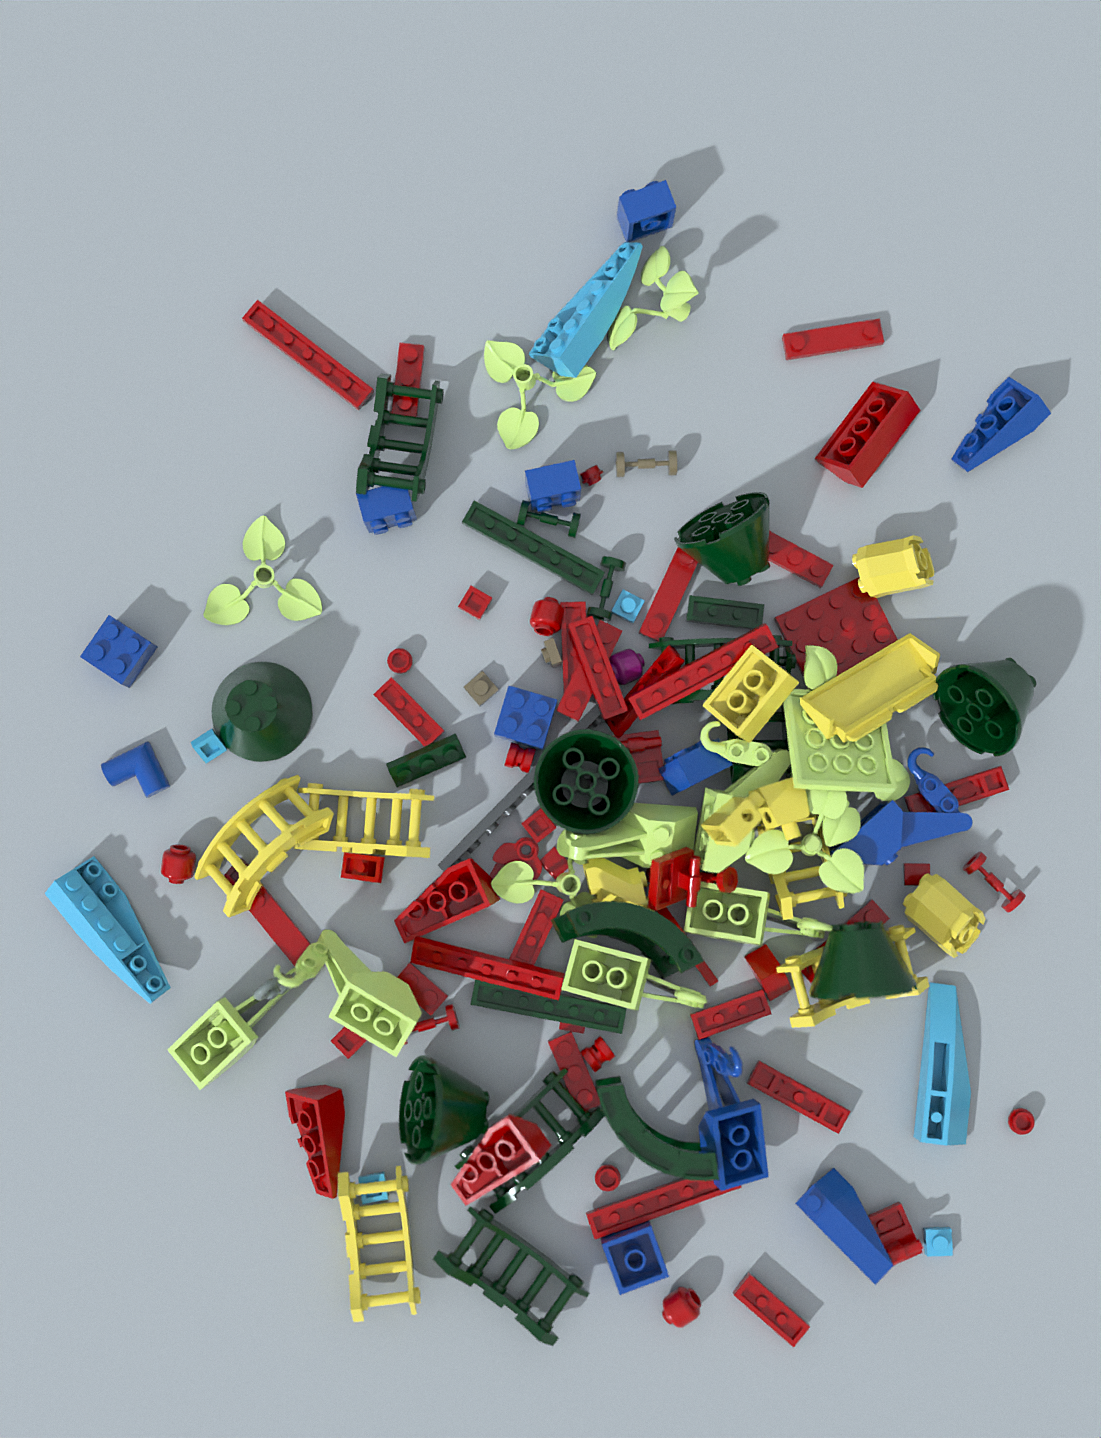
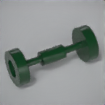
(548, 518)
(612, 564)

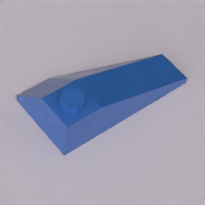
(1010, 416)
(842, 1218)

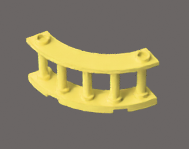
(368, 843)
(269, 855)
(787, 900)
(811, 1015)
(356, 1240)

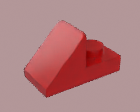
(362, 867)

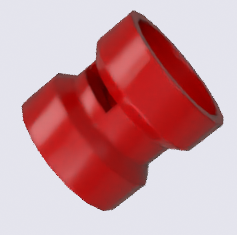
(519, 757)
(597, 1054)

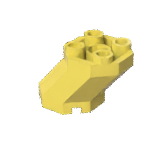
(893, 567)
(615, 883)
(943, 914)

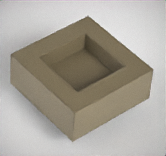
(550, 653)
(481, 688)

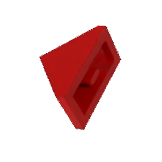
(764, 966)

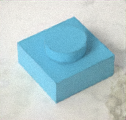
(627, 606)
(208, 746)
(373, 1197)
(938, 1241)

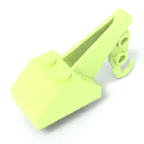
(767, 770)
(640, 836)
(741, 916)
(618, 978)
(368, 1001)

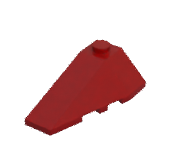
(454, 895)
(320, 1121)
(502, 1154)

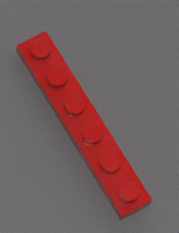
(308, 355)
(699, 672)
(487, 968)
(651, 1205)

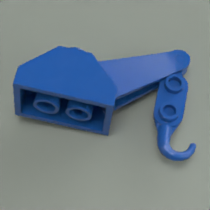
(889, 828)
(731, 1130)

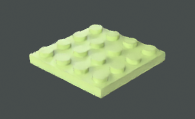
(832, 764)

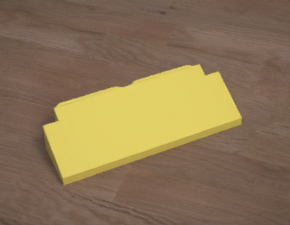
(874, 689)

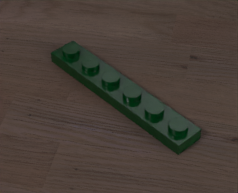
(533, 547)
(565, 1010)

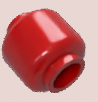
(547, 616)
(178, 863)
(681, 1307)

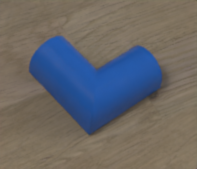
(140, 763)

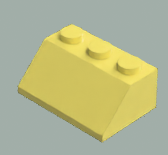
(750, 694)

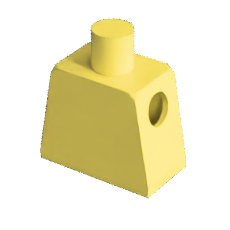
(783, 806)
(734, 820)

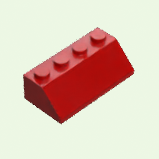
(868, 433)

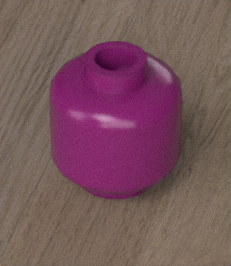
(627, 666)

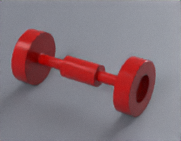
(725, 880)
(1013, 900)
(431, 1023)

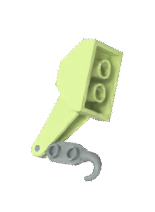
(223, 1035)

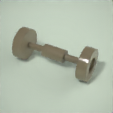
(646, 463)

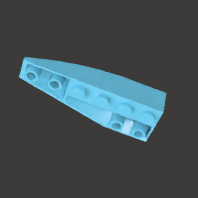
(588, 316)
(108, 926)
(944, 1075)

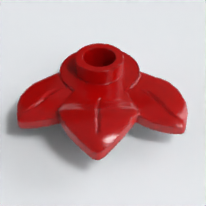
(512, 852)

